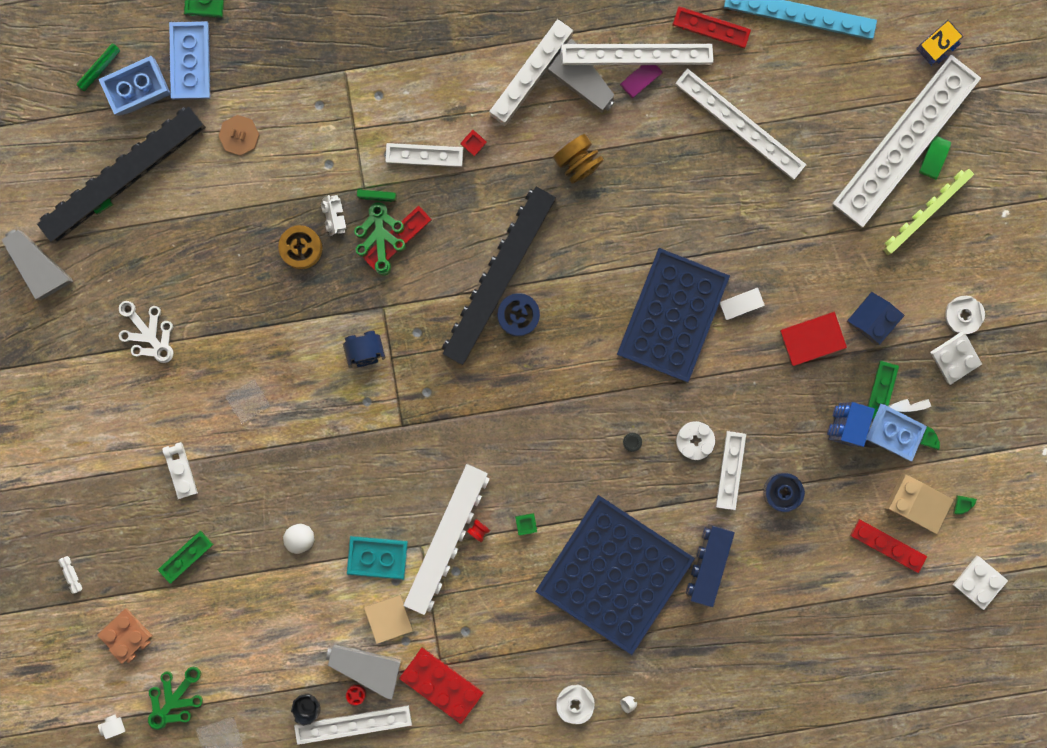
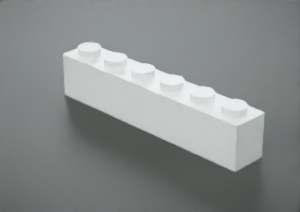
(531, 72)

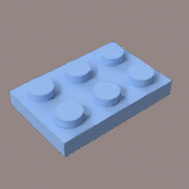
(896, 432)

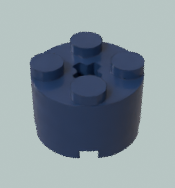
(363, 349)
(792, 485)

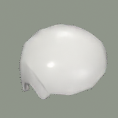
(298, 538)

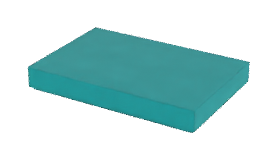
(377, 557)

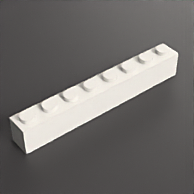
(445, 539)

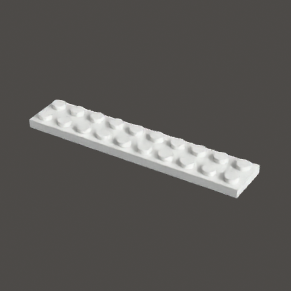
(906, 141)

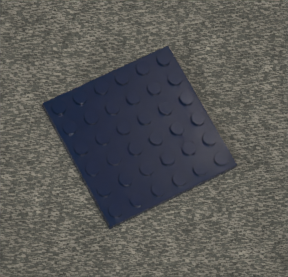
(615, 574)

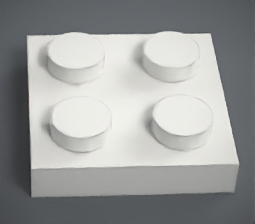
(956, 358)
(980, 582)

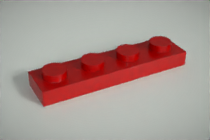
(711, 27)
(412, 225)
(888, 546)

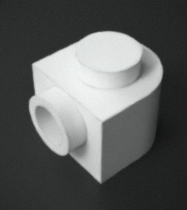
(111, 727)

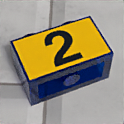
(939, 42)

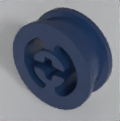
(523, 300)

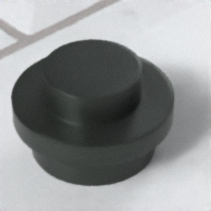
(632, 442)

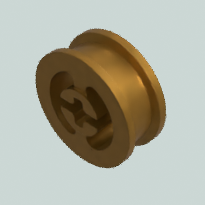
(285, 249)

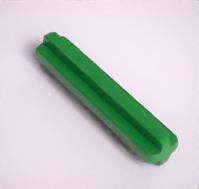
(98, 67)

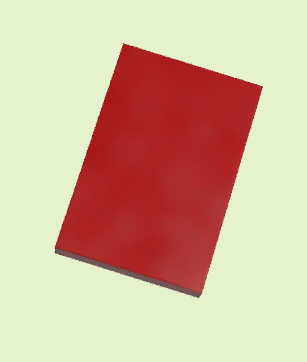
(813, 338)

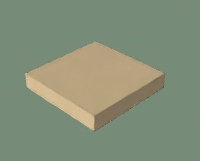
(388, 619)

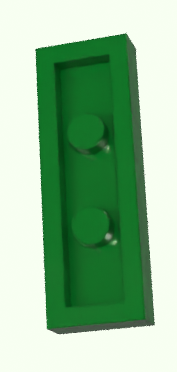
(882, 385)
(185, 557)

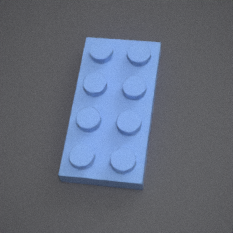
(189, 60)

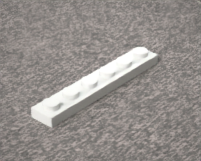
(353, 725)

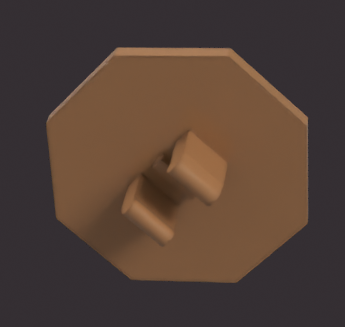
(238, 135)

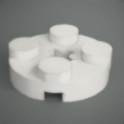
(973, 321)
(704, 447)
(574, 715)

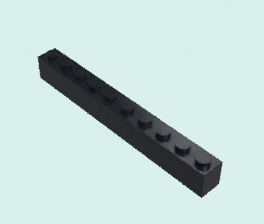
(121, 175)
(499, 275)

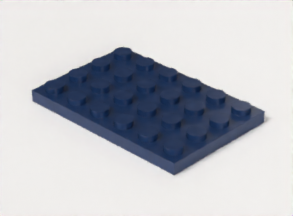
(673, 315)

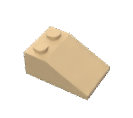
(919, 503)

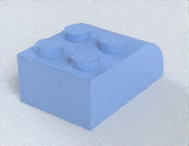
(134, 86)

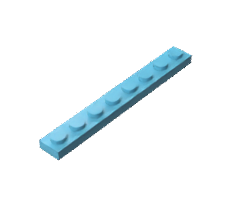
(807, 16)

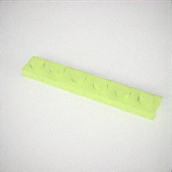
(933, 205)

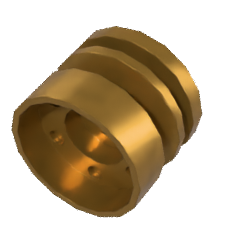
(578, 158)

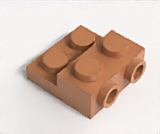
(125, 636)

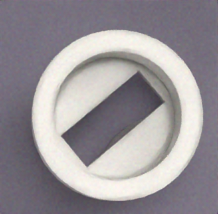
(628, 704)

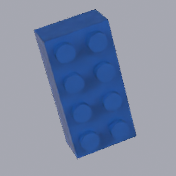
(850, 424)

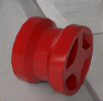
(478, 530)
(353, 697)

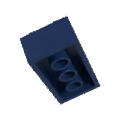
(710, 565)

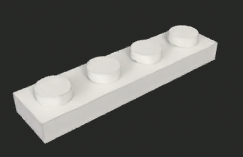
(424, 155)
(730, 470)

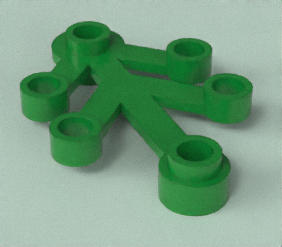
(379, 235)
(173, 700)

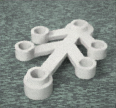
(148, 334)

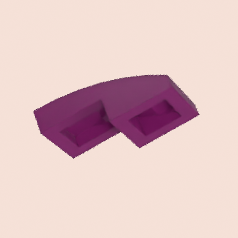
(640, 79)

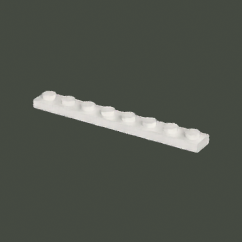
(636, 54)
(740, 124)

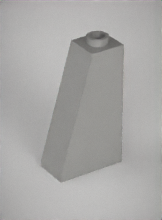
(583, 81)
(35, 266)
(366, 668)

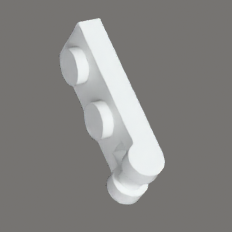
(180, 471)

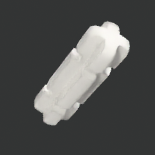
(70, 575)

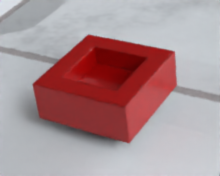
(473, 143)

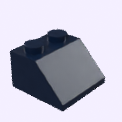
(875, 318)

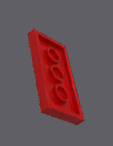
(441, 685)

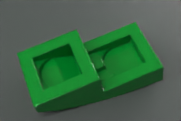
(935, 157)

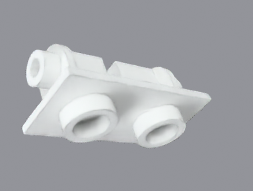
(333, 222)

